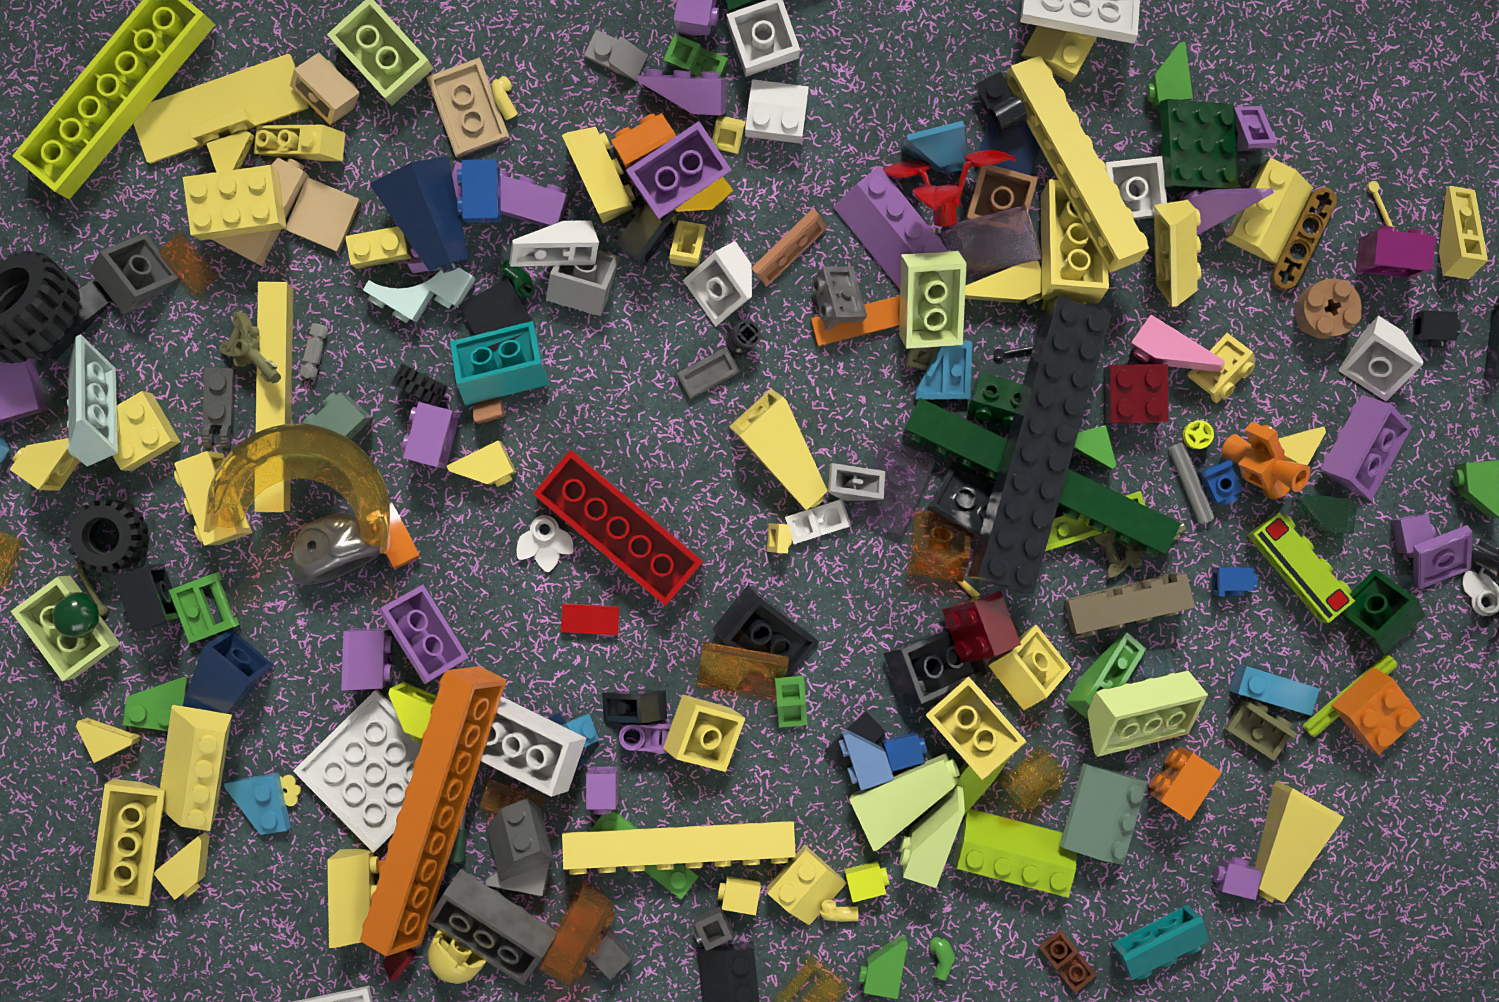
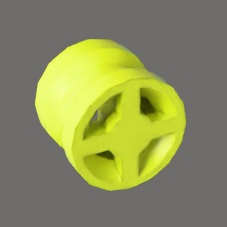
(1202, 435)

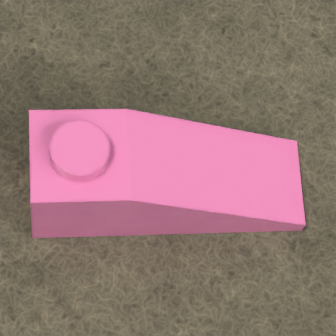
(1165, 345)

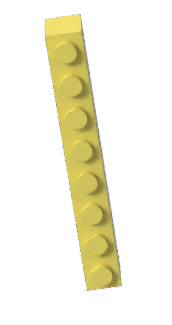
(1077, 165)
(678, 845)

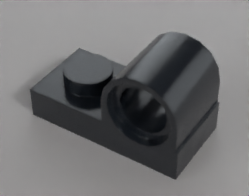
(1002, 107)

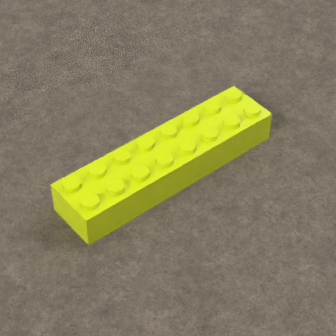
(112, 92)

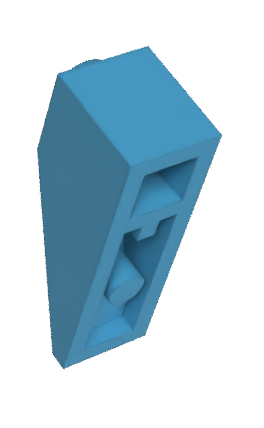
(1274, 689)

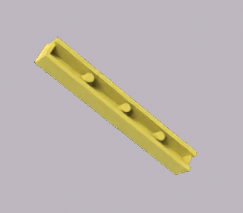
(275, 399)

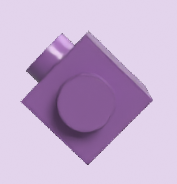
(1412, 531)
(1237, 878)

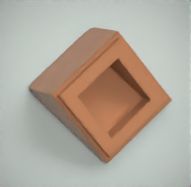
(488, 410)

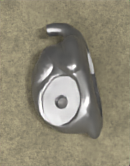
(330, 549)

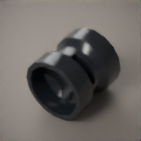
(738, 342)

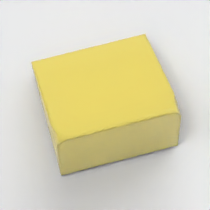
(728, 133)

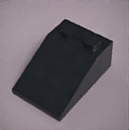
(762, 627)
(929, 668)

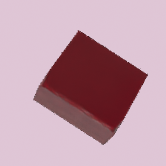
(397, 962)

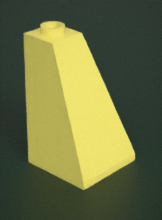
(778, 443)
(1291, 840)

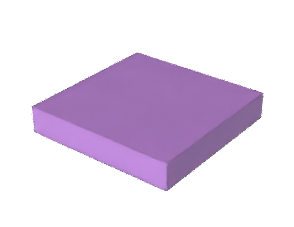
(1442, 557)

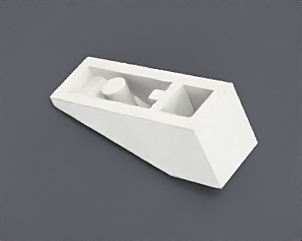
(557, 245)

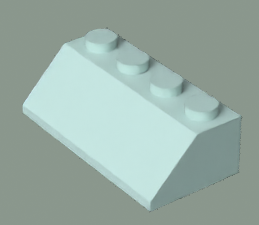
(91, 404)

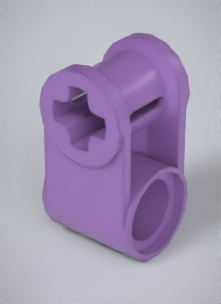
(649, 736)

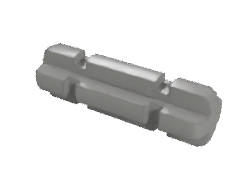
(313, 351)

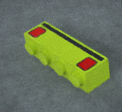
(1301, 567)

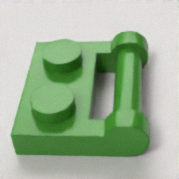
(195, 610)

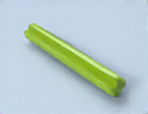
(1328, 714)

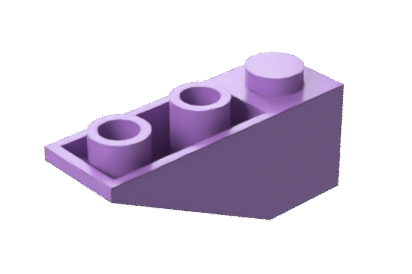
(695, 94)

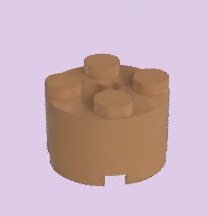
(1341, 299)

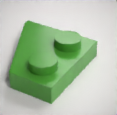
(153, 706)

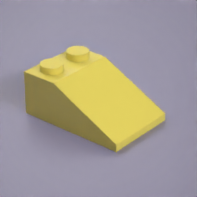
(976, 728)

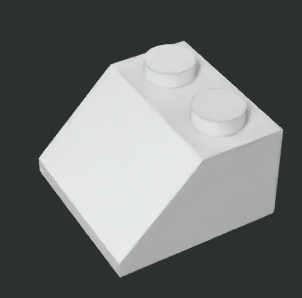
(776, 111)

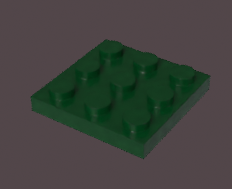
(1198, 145)

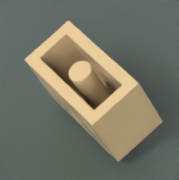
(324, 88)

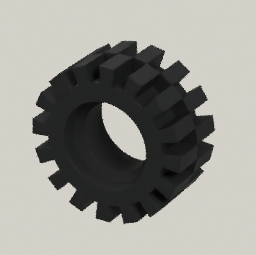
(419, 385)

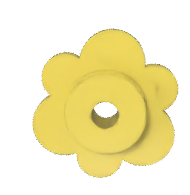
(289, 782)

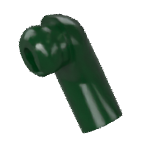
(521, 279)

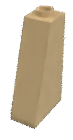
(258, 245)

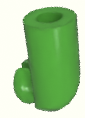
(945, 956)

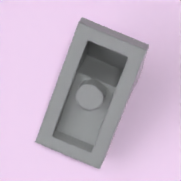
(616, 55)

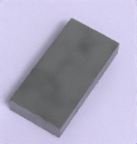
(708, 372)

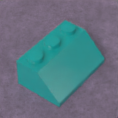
(506, 371)
(1161, 942)

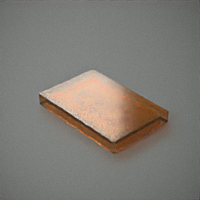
(740, 670)

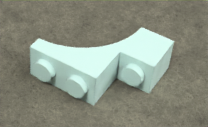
(411, 302)

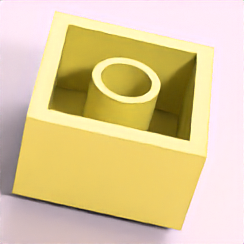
(142, 431)
(704, 733)

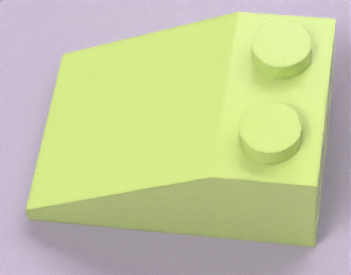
(931, 840)

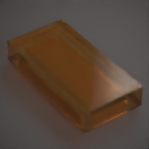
(189, 263)

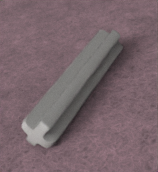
(1191, 483)

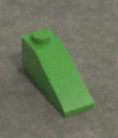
(1107, 672)

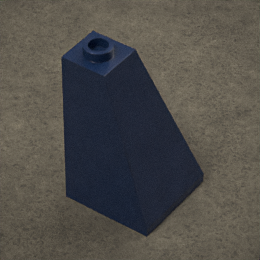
(426, 211)
(226, 674)

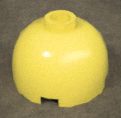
(452, 960)

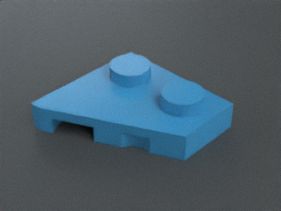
(948, 374)
(261, 801)

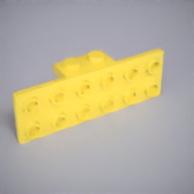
(218, 109)

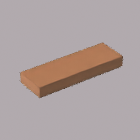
(789, 247)

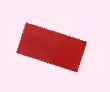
(590, 619)

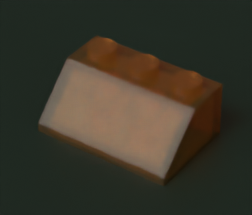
(577, 933)

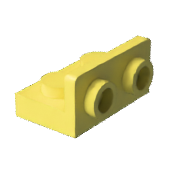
(1238, 364)

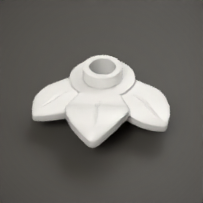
(544, 547)
(1481, 586)

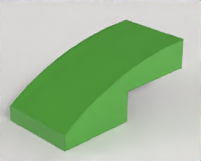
(690, 56)
(791, 701)

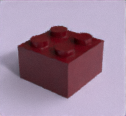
(1136, 394)
(981, 627)

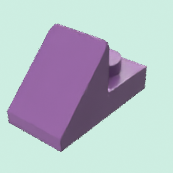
(1253, 129)

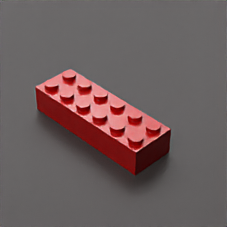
(618, 527)

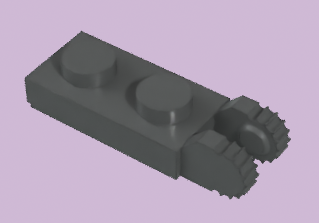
(218, 404)

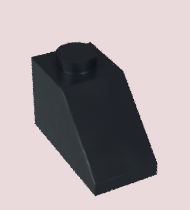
(635, 706)

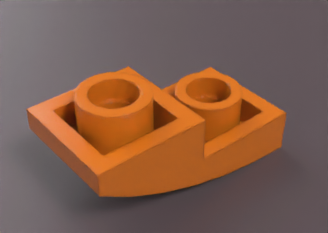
(401, 545)

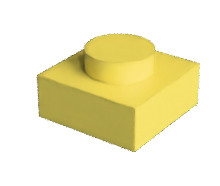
(779, 538)

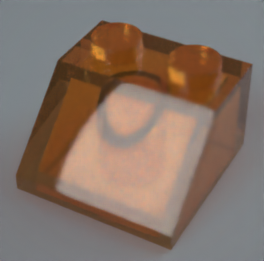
(937, 548)

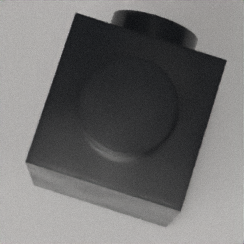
(1436, 327)

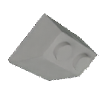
(583, 285)

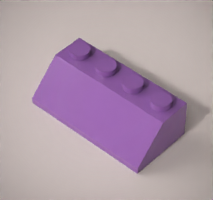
(886, 223)

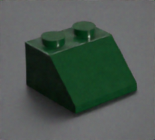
(1382, 611)

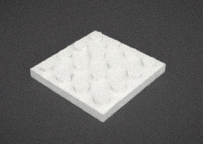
(1096, 18)
(364, 770)

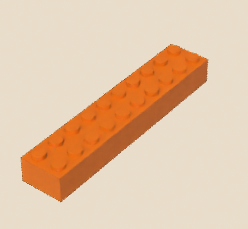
(432, 809)

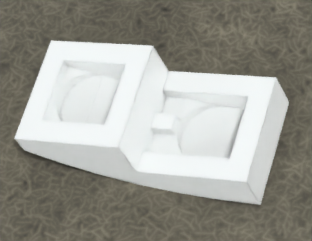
(818, 521)

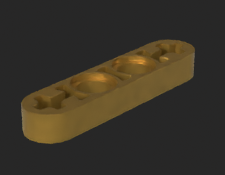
(1306, 240)

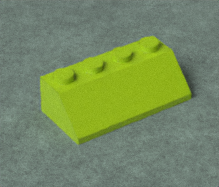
(1015, 853)

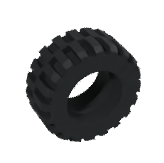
(34, 305)

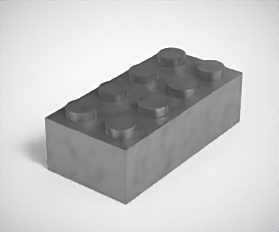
(492, 926)

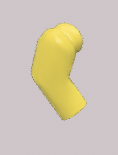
(841, 914)

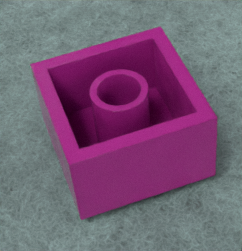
(1396, 252)

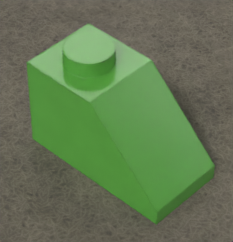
(1171, 78)
(1479, 485)
(884, 969)

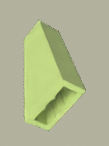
(897, 803)

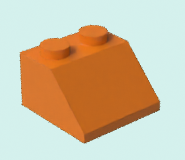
(642, 140)

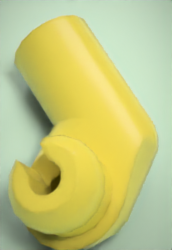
(501, 98)

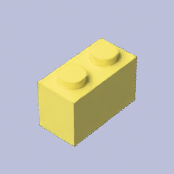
(378, 247)

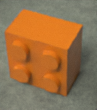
(1376, 710)
(1183, 782)

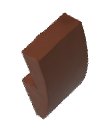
(1067, 961)

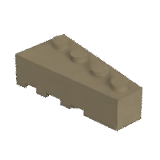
(1129, 603)

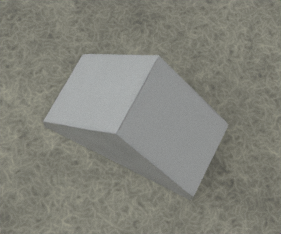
(856, 483)

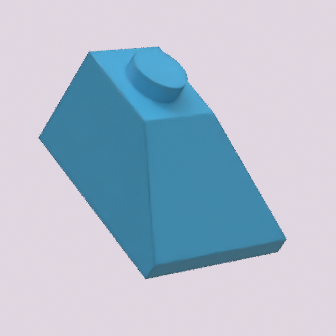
(940, 147)

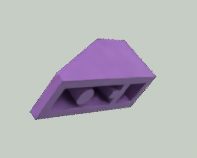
(1222, 204)

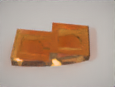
(499, 795)

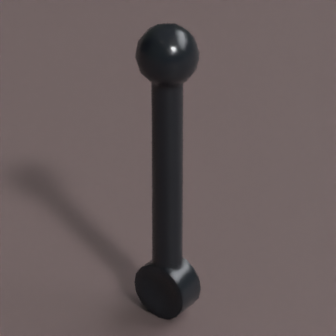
(1000, 353)

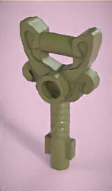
(245, 348)
(1131, 552)

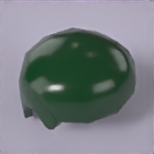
(75, 615)

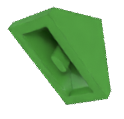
(1096, 447)

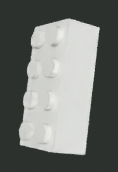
(533, 748)

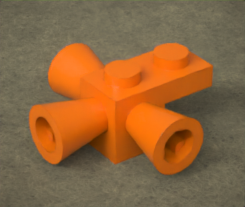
(1265, 462)

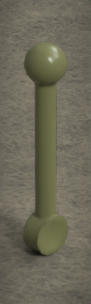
(103, 610)

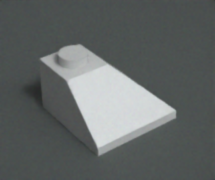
(722, 282)
(1381, 359)

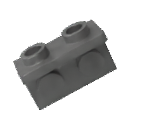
(838, 296)

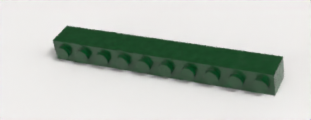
(1079, 495)

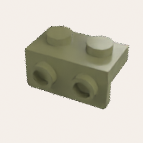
(1259, 729)

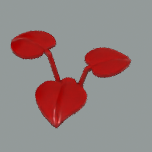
(946, 197)

